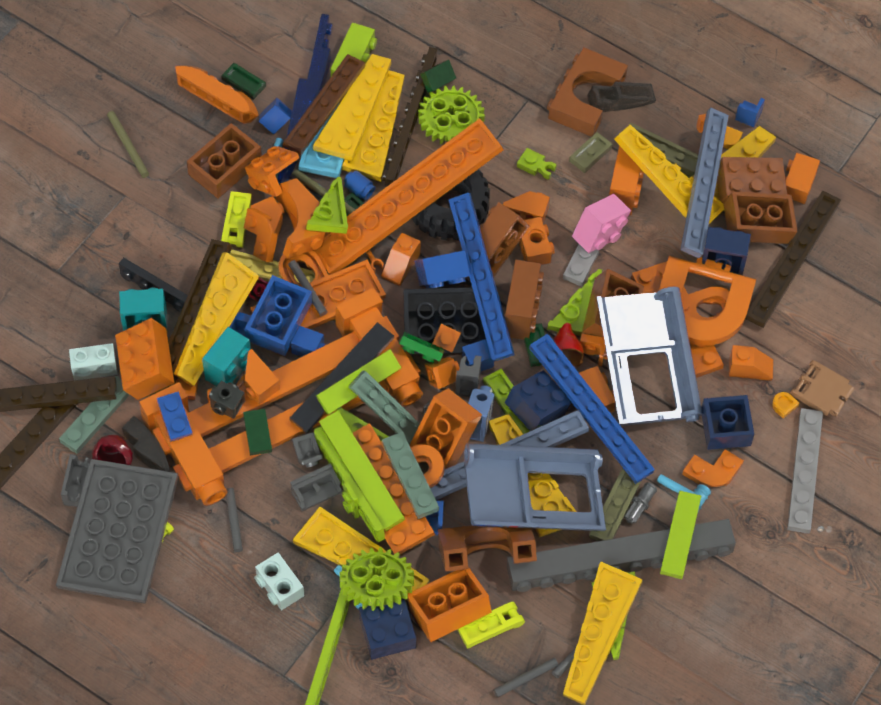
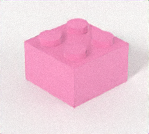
(601, 223)

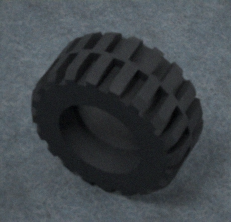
(440, 220)

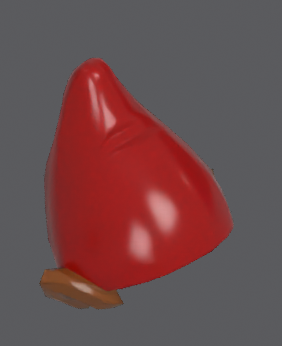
(569, 345)

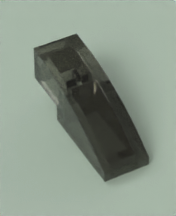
(621, 96)
(145, 444)

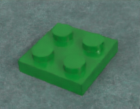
(430, 351)

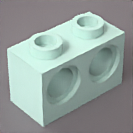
(93, 362)
(282, 580)

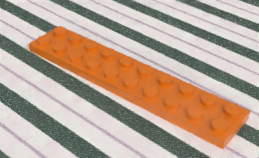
(409, 195)

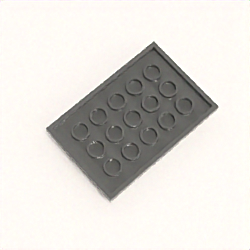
(117, 531)

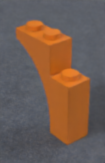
(300, 207)

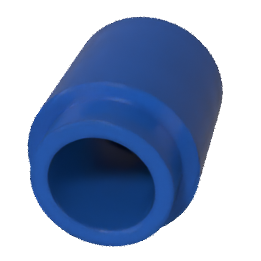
(359, 185)

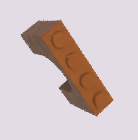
(587, 68)
(460, 541)

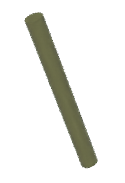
(128, 144)
(316, 187)

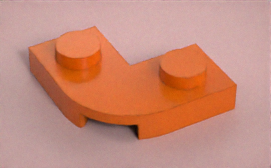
(260, 224)
(713, 476)

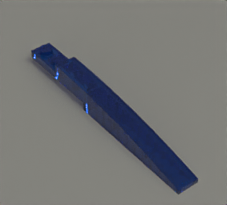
(309, 88)

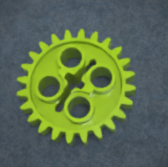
(450, 113)
(376, 579)

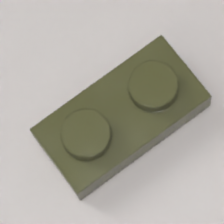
(590, 152)

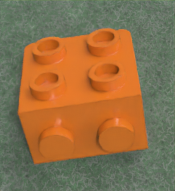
(264, 168)

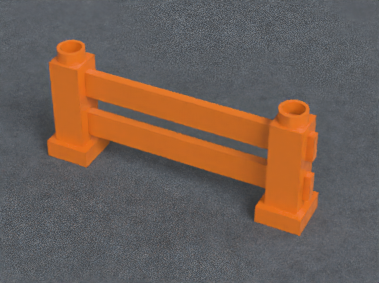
(203, 468)

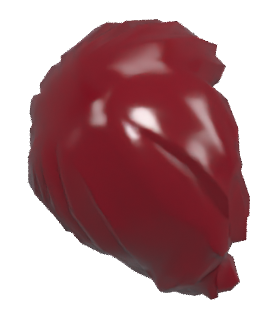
(112, 449)

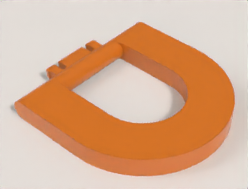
(735, 311)

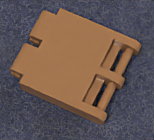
(824, 390)

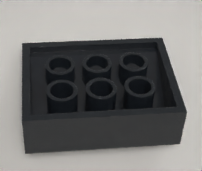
(447, 306)

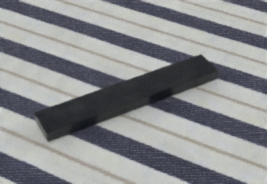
(366, 350)

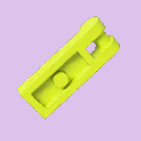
(235, 218)
(491, 625)

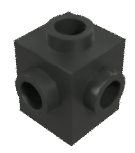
(226, 399)

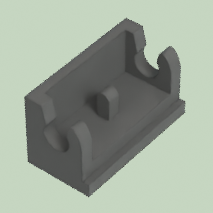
(468, 377)
(74, 480)
(315, 487)

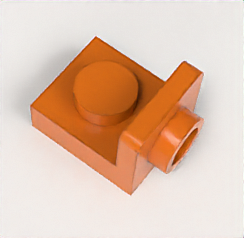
(594, 346)

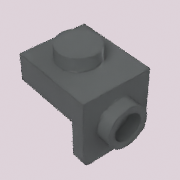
(307, 449)

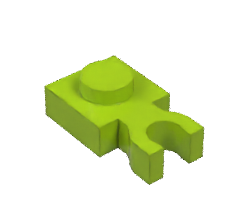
(534, 162)

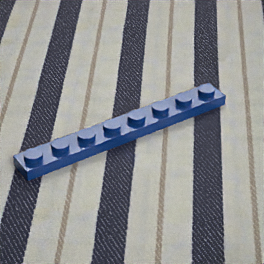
(481, 277)
(591, 409)

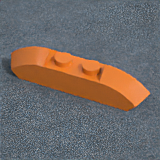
(216, 93)

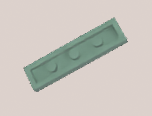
(384, 405)
(92, 420)
(410, 475)

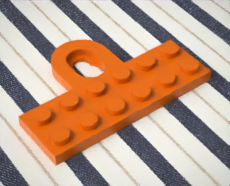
(331, 288)
(704, 357)
(411, 530)

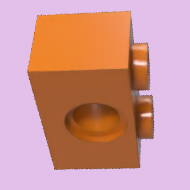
(536, 252)

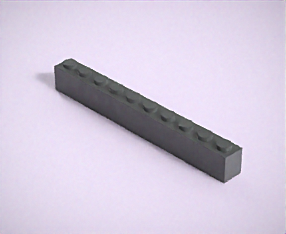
(623, 553)

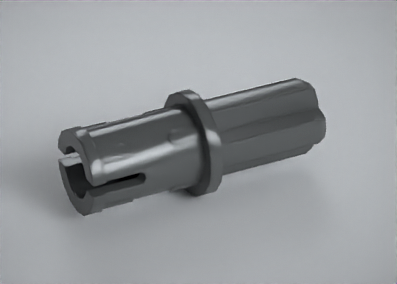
(640, 503)

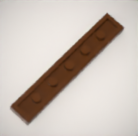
(324, 104)

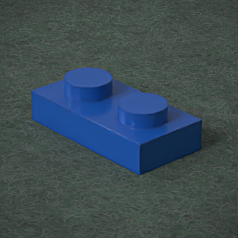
(174, 416)

